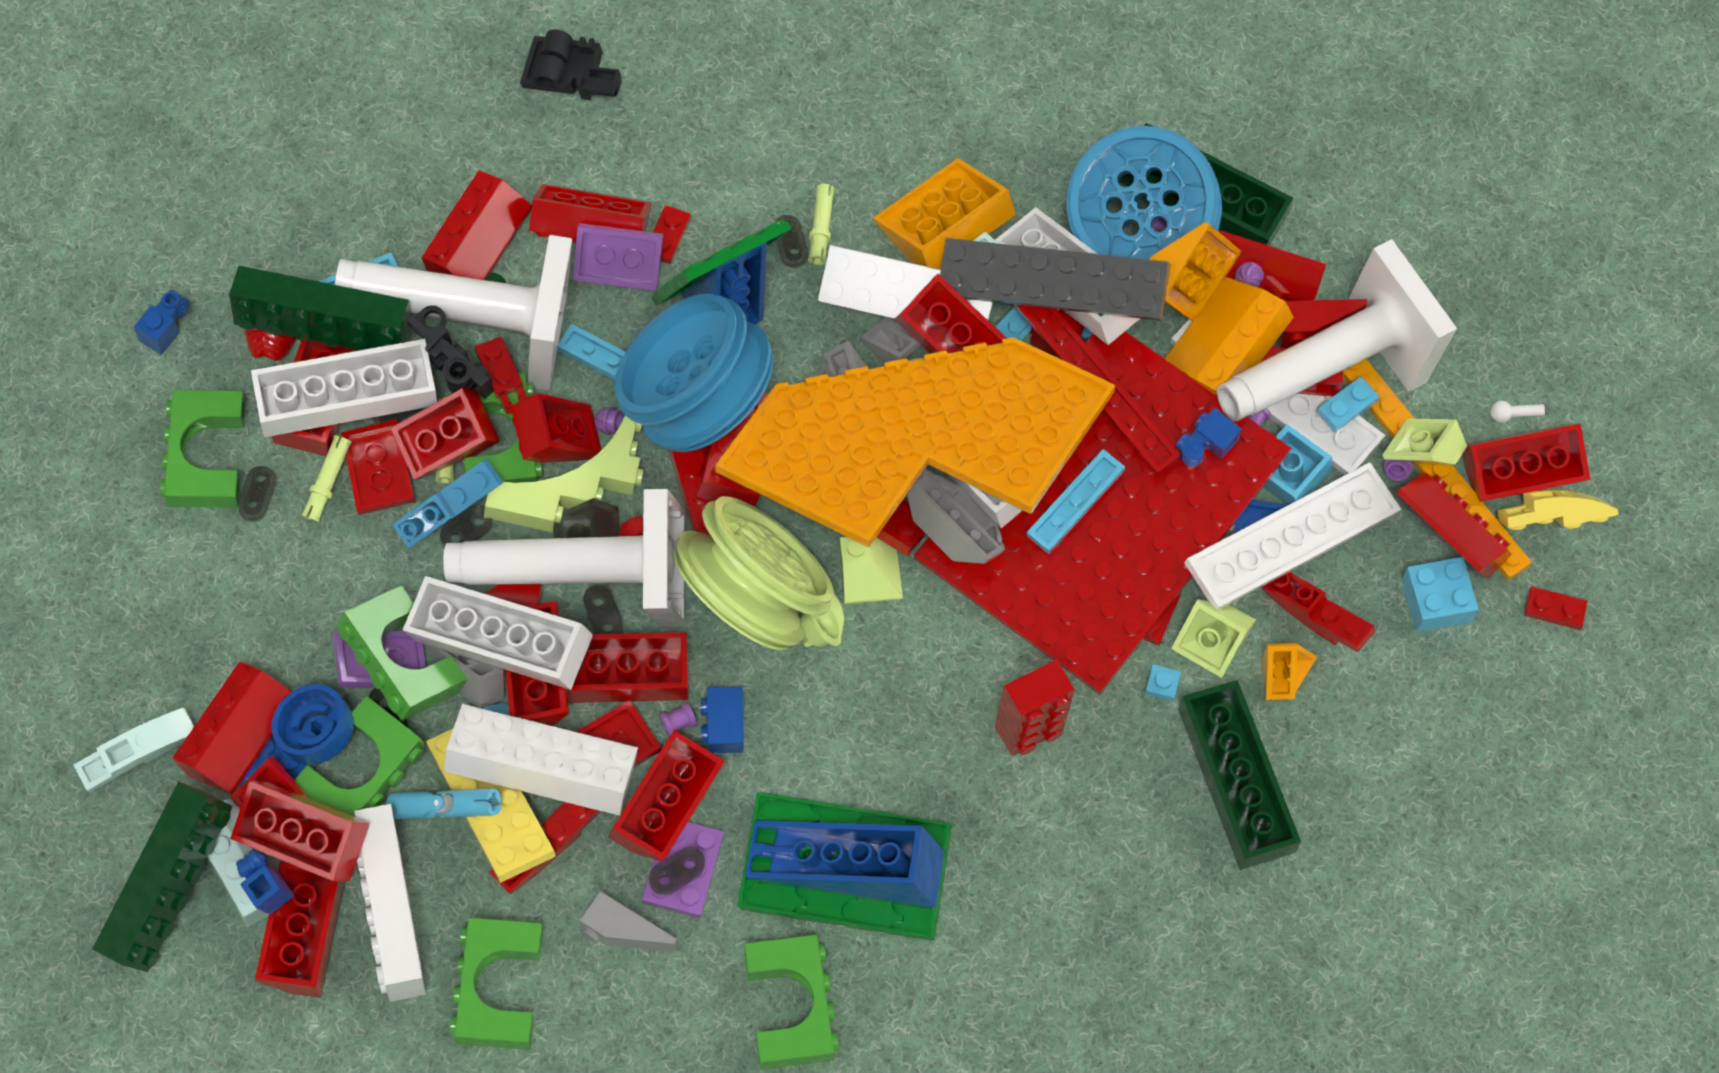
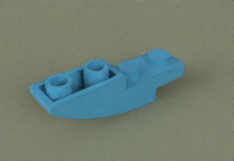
(448, 503)

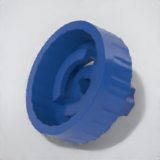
(321, 735)

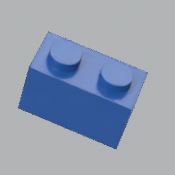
(724, 720)

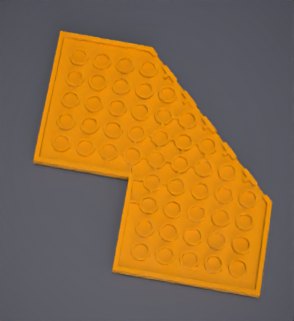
(862, 438)

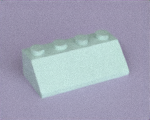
(224, 864)

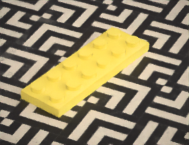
(513, 836)

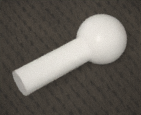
(1502, 411)

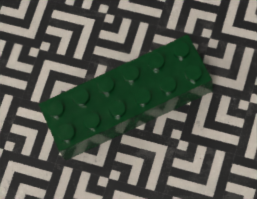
(1248, 205)
(317, 310)
(1239, 774)
(163, 878)

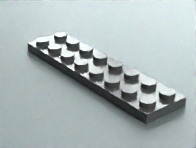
(1056, 278)

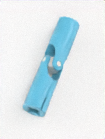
(427, 805)

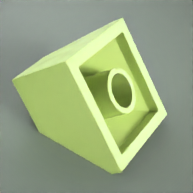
(1427, 442)
(869, 572)
(1213, 636)

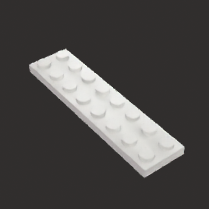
(1347, 446)
(1292, 536)

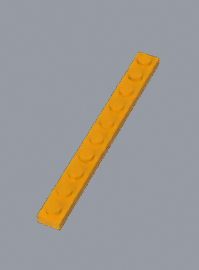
(1392, 415)

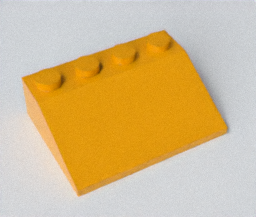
(949, 204)
(1197, 268)
(1230, 333)

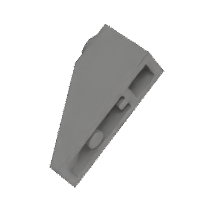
(483, 682)
(619, 926)

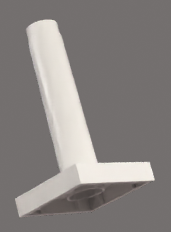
(487, 303)
(1398, 322)
(587, 560)

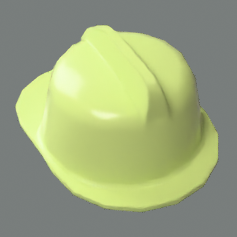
(824, 628)

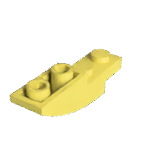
(1563, 506)

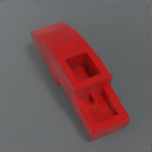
(1318, 613)
(561, 830)

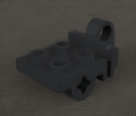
(566, 64)
(448, 357)

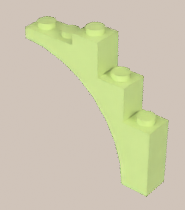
(542, 502)

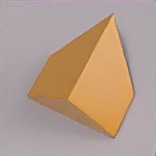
(1285, 669)

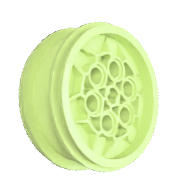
(753, 573)

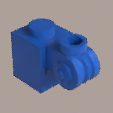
(158, 325)
(1212, 433)
(263, 884)

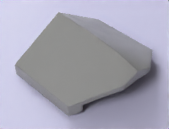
(889, 341)

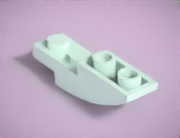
(133, 748)

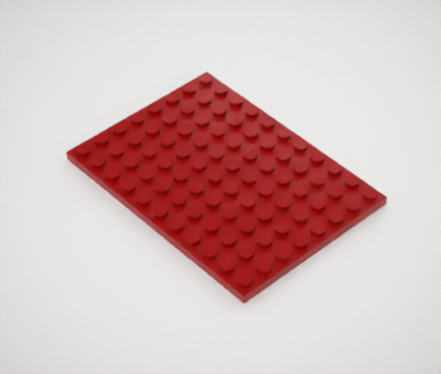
(1127, 554)

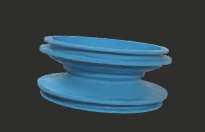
(1138, 153)
(694, 372)

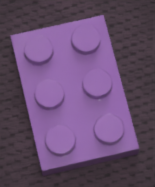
(617, 257)
(397, 646)
(691, 897)

